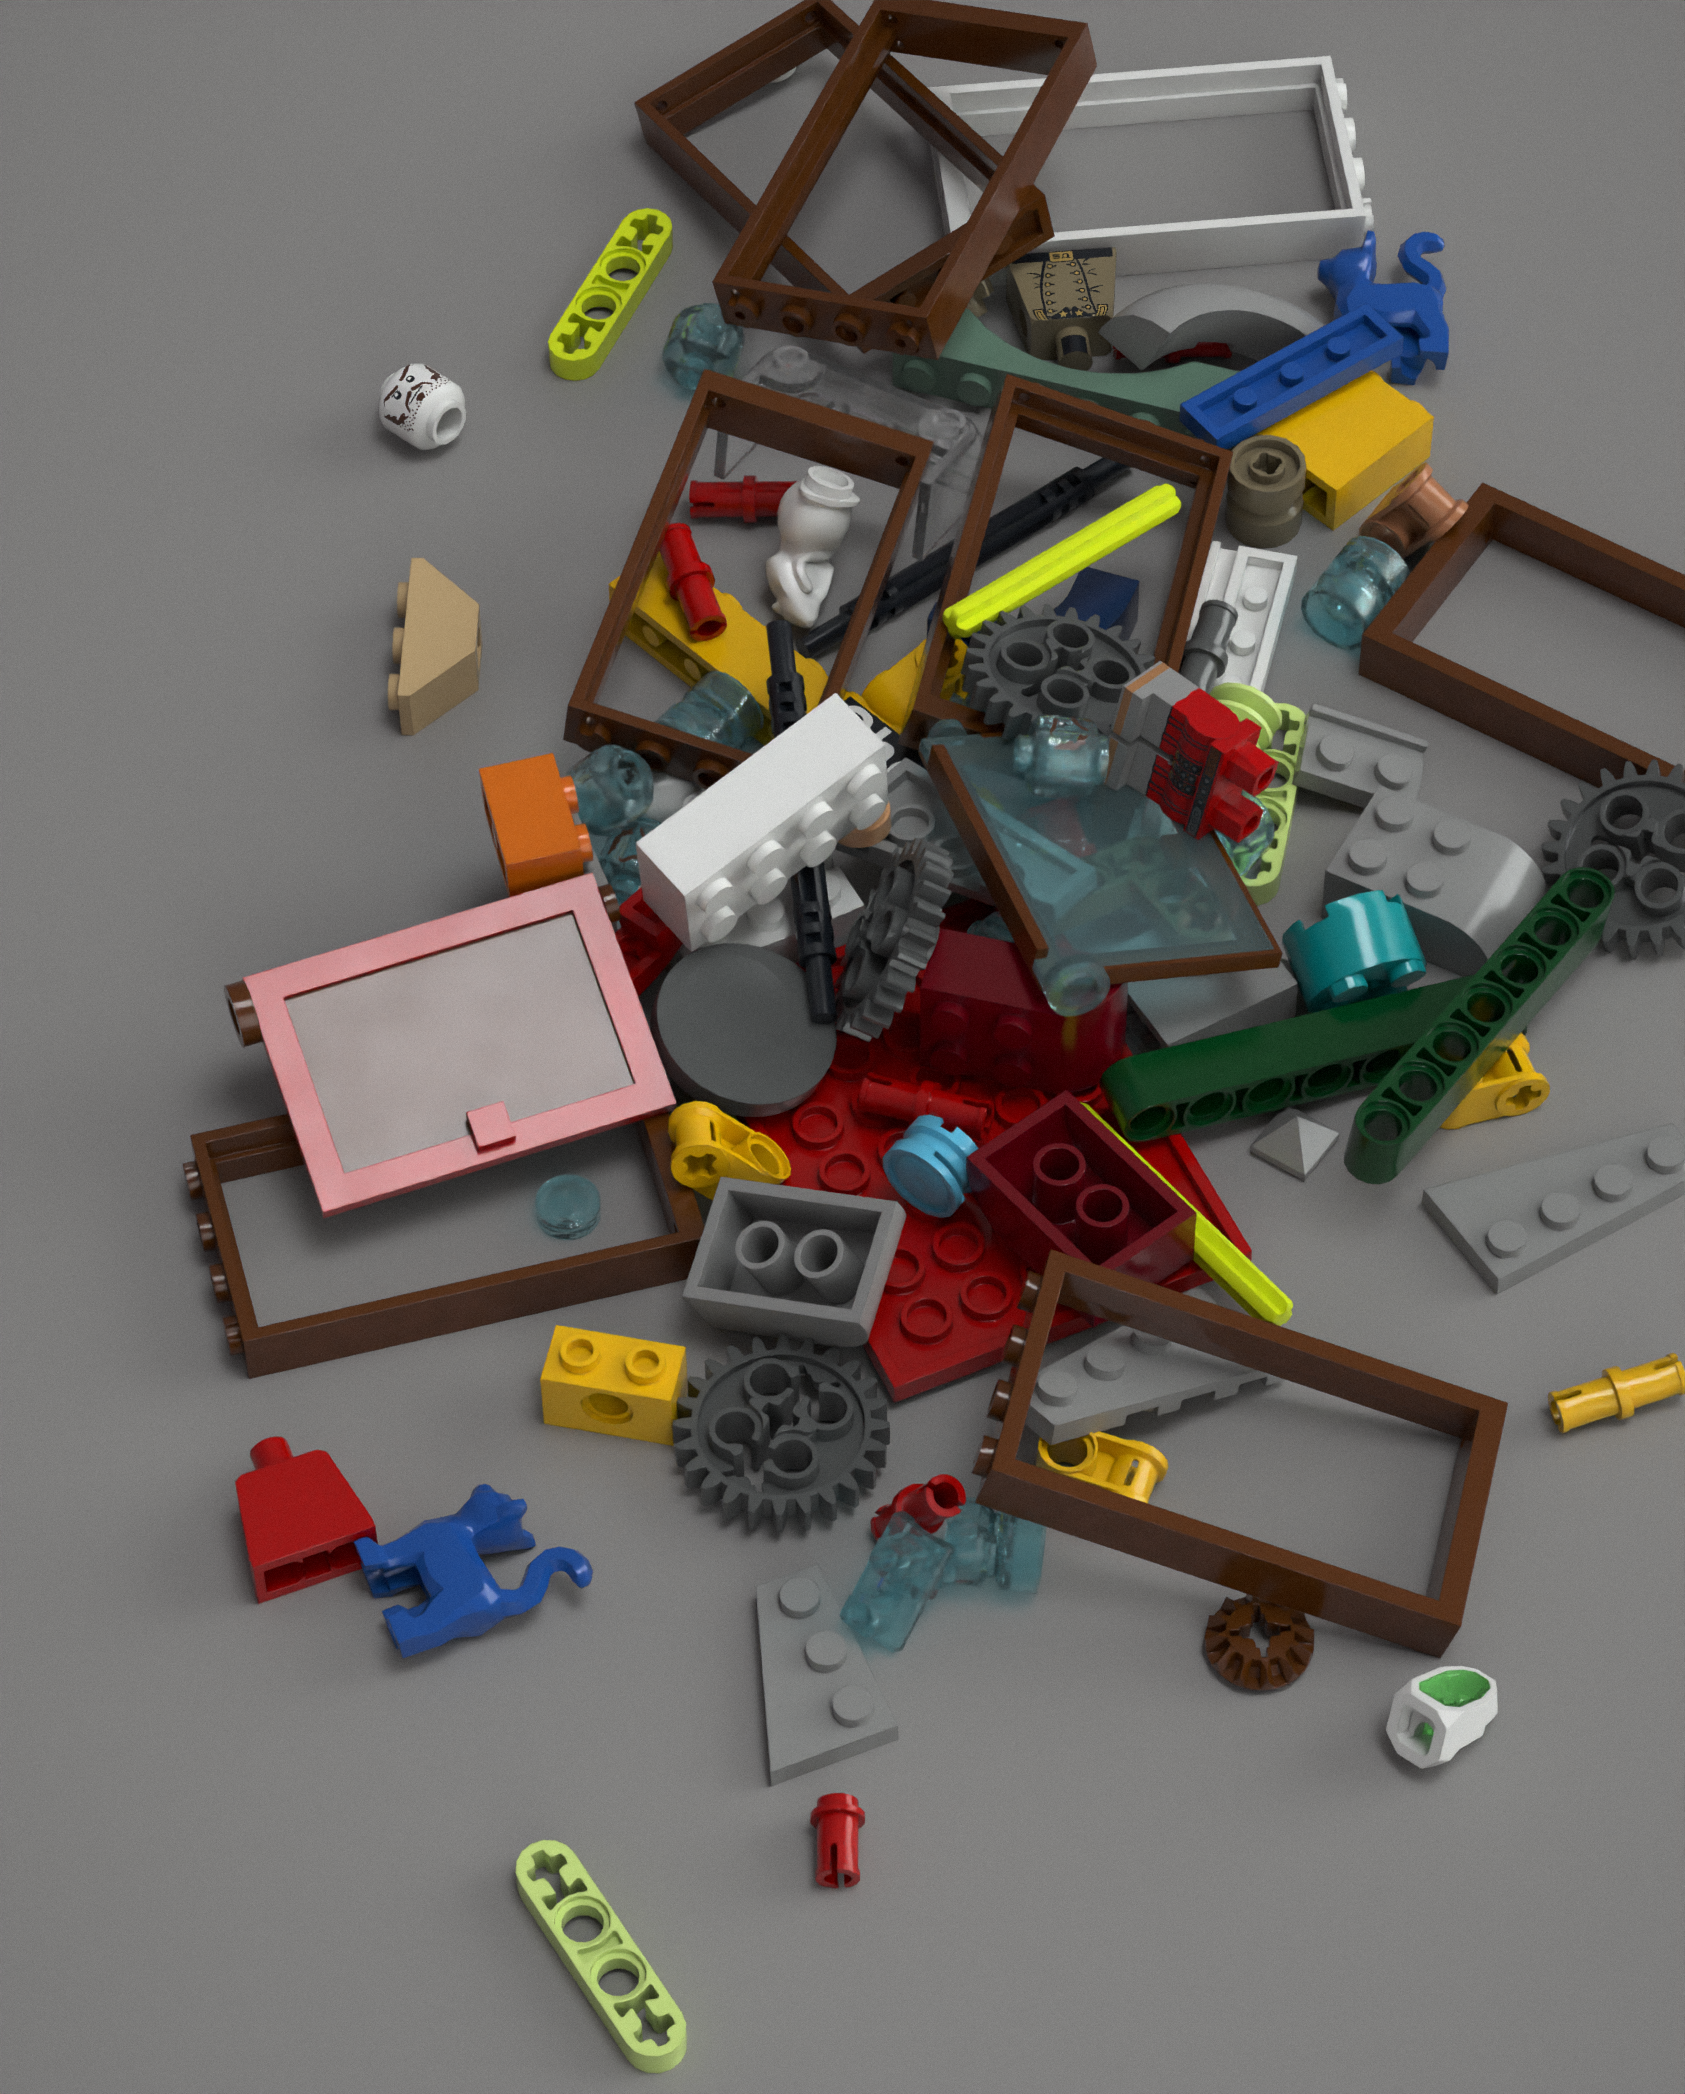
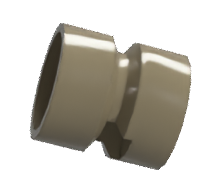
(1265, 491)

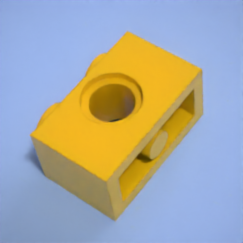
(613, 1384)

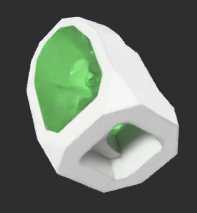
(1441, 1714)

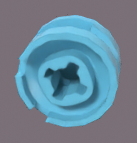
(930, 1166)

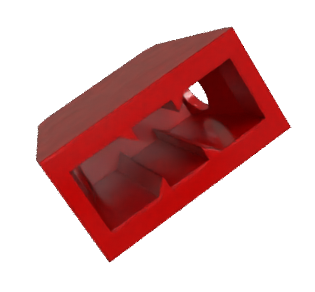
(298, 1519)

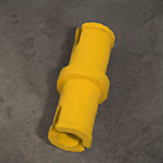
(1617, 1392)

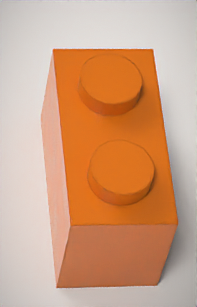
(533, 823)

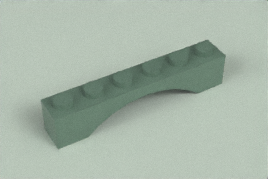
(979, 360)

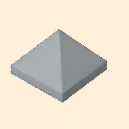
(1294, 1142)

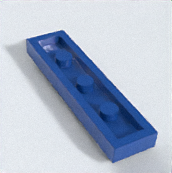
(1291, 378)

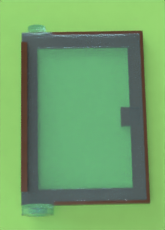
(1095, 882)

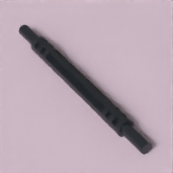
(1002, 532)
(809, 885)

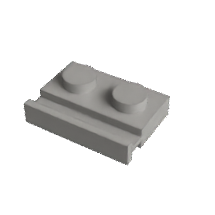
(1355, 756)

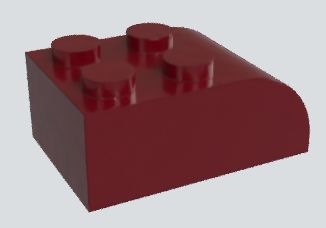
(994, 1024)
(1080, 1191)

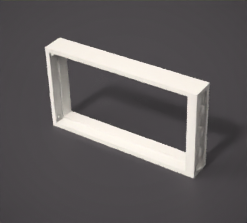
(1176, 96)

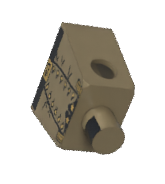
(1063, 303)

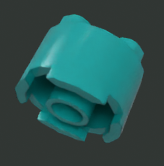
(1355, 952)

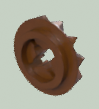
(1236, 1655)

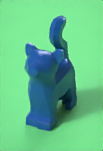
(1408, 307)
(458, 1586)

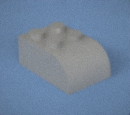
(1454, 877)
(793, 1262)

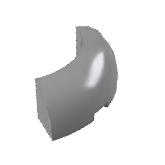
(1198, 312)

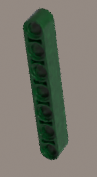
(1478, 1026)
(1270, 1064)

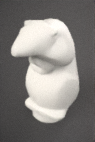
(812, 527)

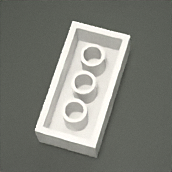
(764, 823)

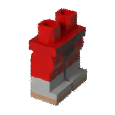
(1188, 754)

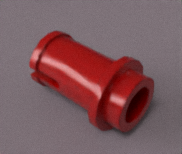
(837, 1828)

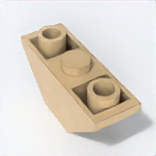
(435, 648)

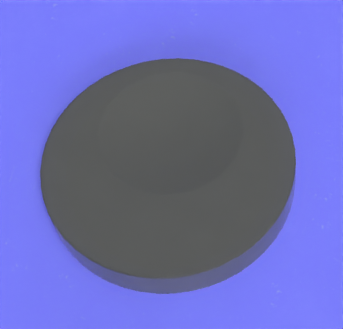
(741, 1030)

